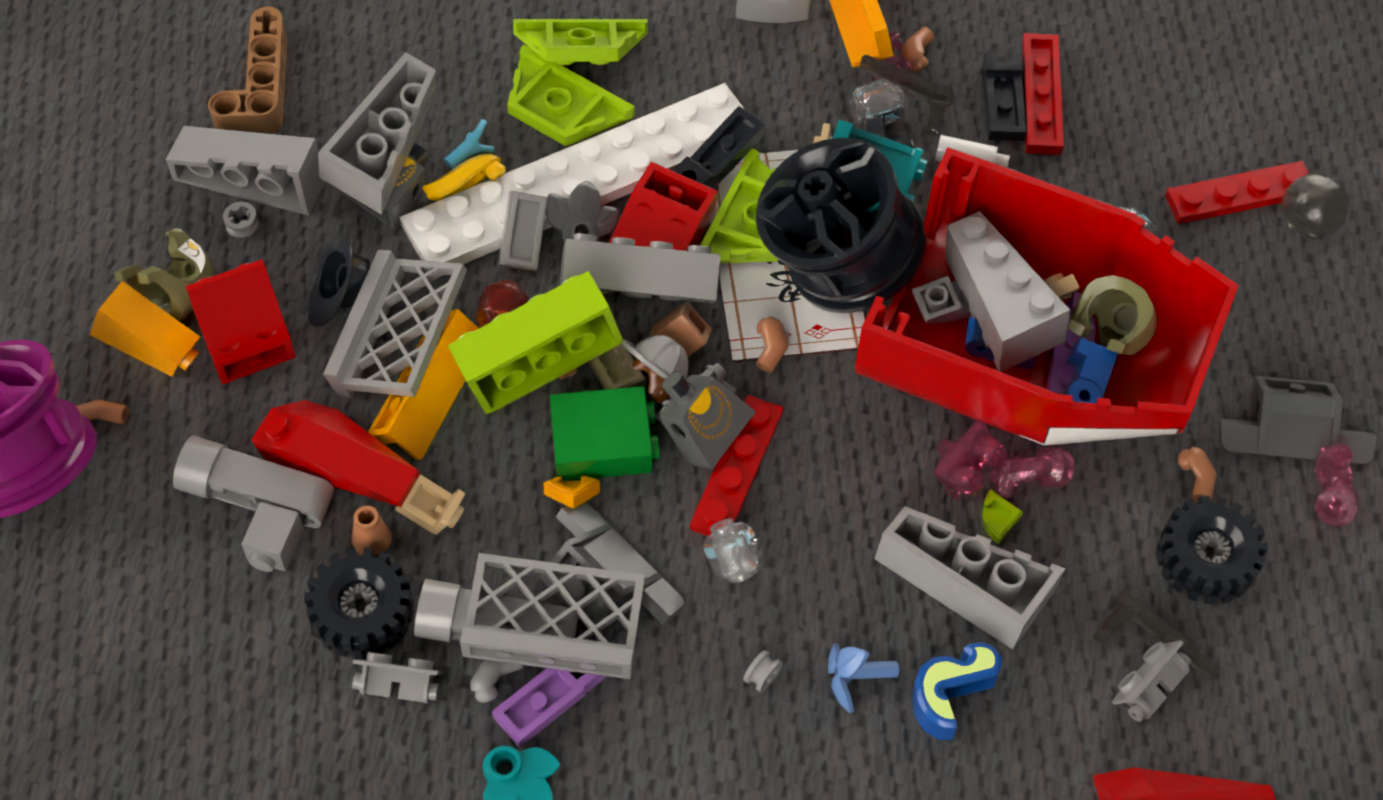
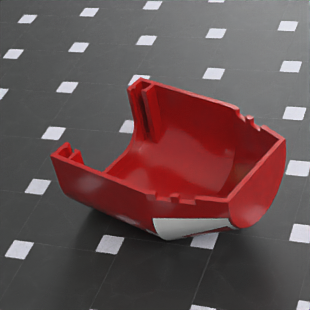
(1054, 234)

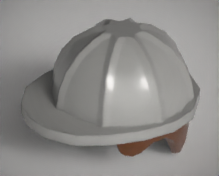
(658, 358)

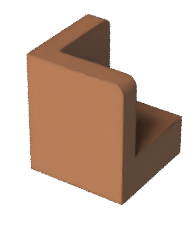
(684, 327)

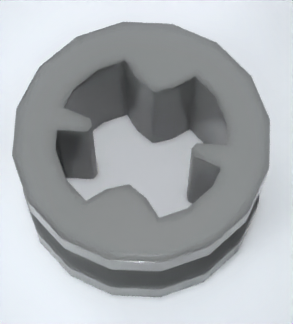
(236, 211)
(762, 671)

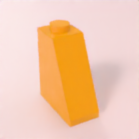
(144, 331)

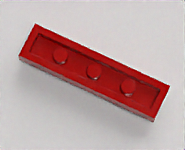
(1042, 94)
(1232, 192)
(737, 468)

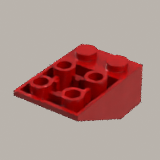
(667, 209)
(241, 321)

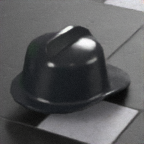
(337, 282)

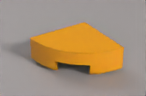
(572, 492)

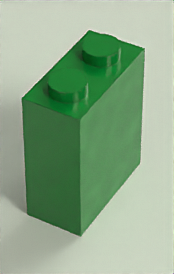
(603, 433)

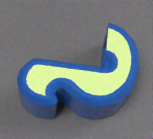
(949, 678)

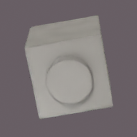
(272, 537)

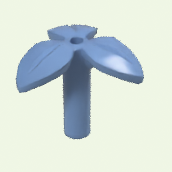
(851, 664)

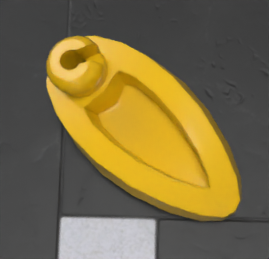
(465, 176)

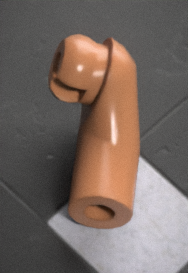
(914, 49)
(775, 342)
(104, 411)
(1203, 470)

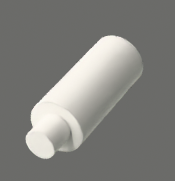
(972, 148)

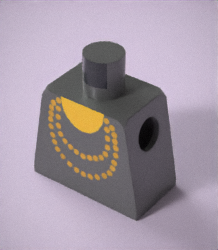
(406, 190)
(702, 417)

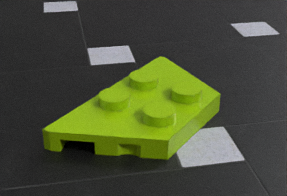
(580, 39)
(562, 101)
(734, 226)

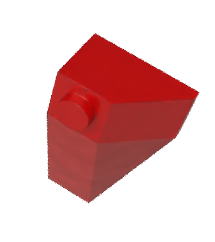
(336, 449)
(1163, 785)

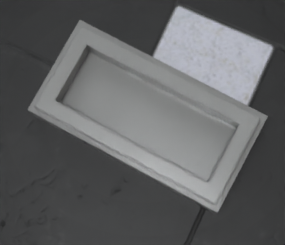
(523, 231)

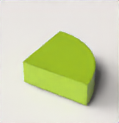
(999, 516)

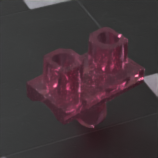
(965, 457)

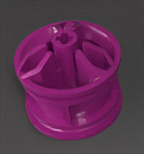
(41, 436)

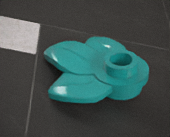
(527, 776)

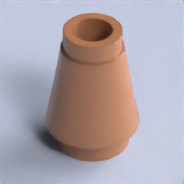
(370, 531)

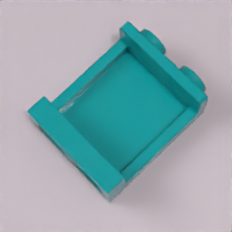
(904, 159)

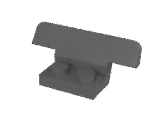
(1294, 422)
(602, 547)

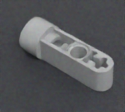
(245, 481)
(445, 607)

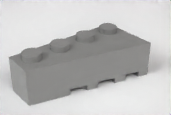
(378, 136)
(249, 166)
(643, 270)
(1004, 293)
(968, 574)

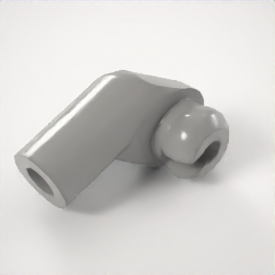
(487, 675)

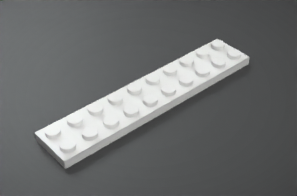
(614, 161)

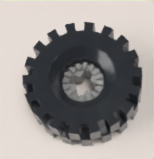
(1234, 543)
(356, 578)

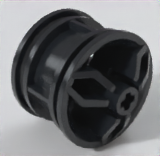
(824, 197)

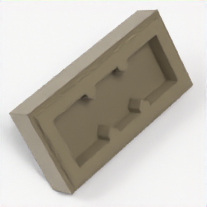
(616, 370)

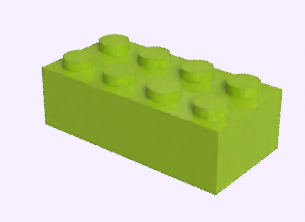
(536, 342)

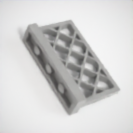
(369, 321)
(555, 650)

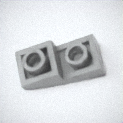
(773, 10)
(941, 301)

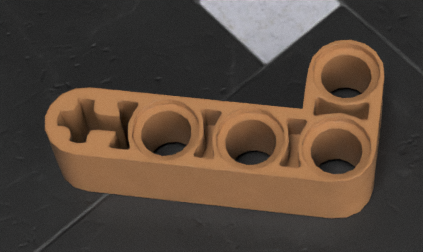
(262, 103)

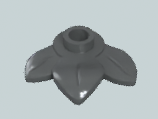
(581, 211)

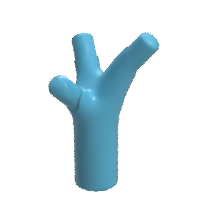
(468, 147)

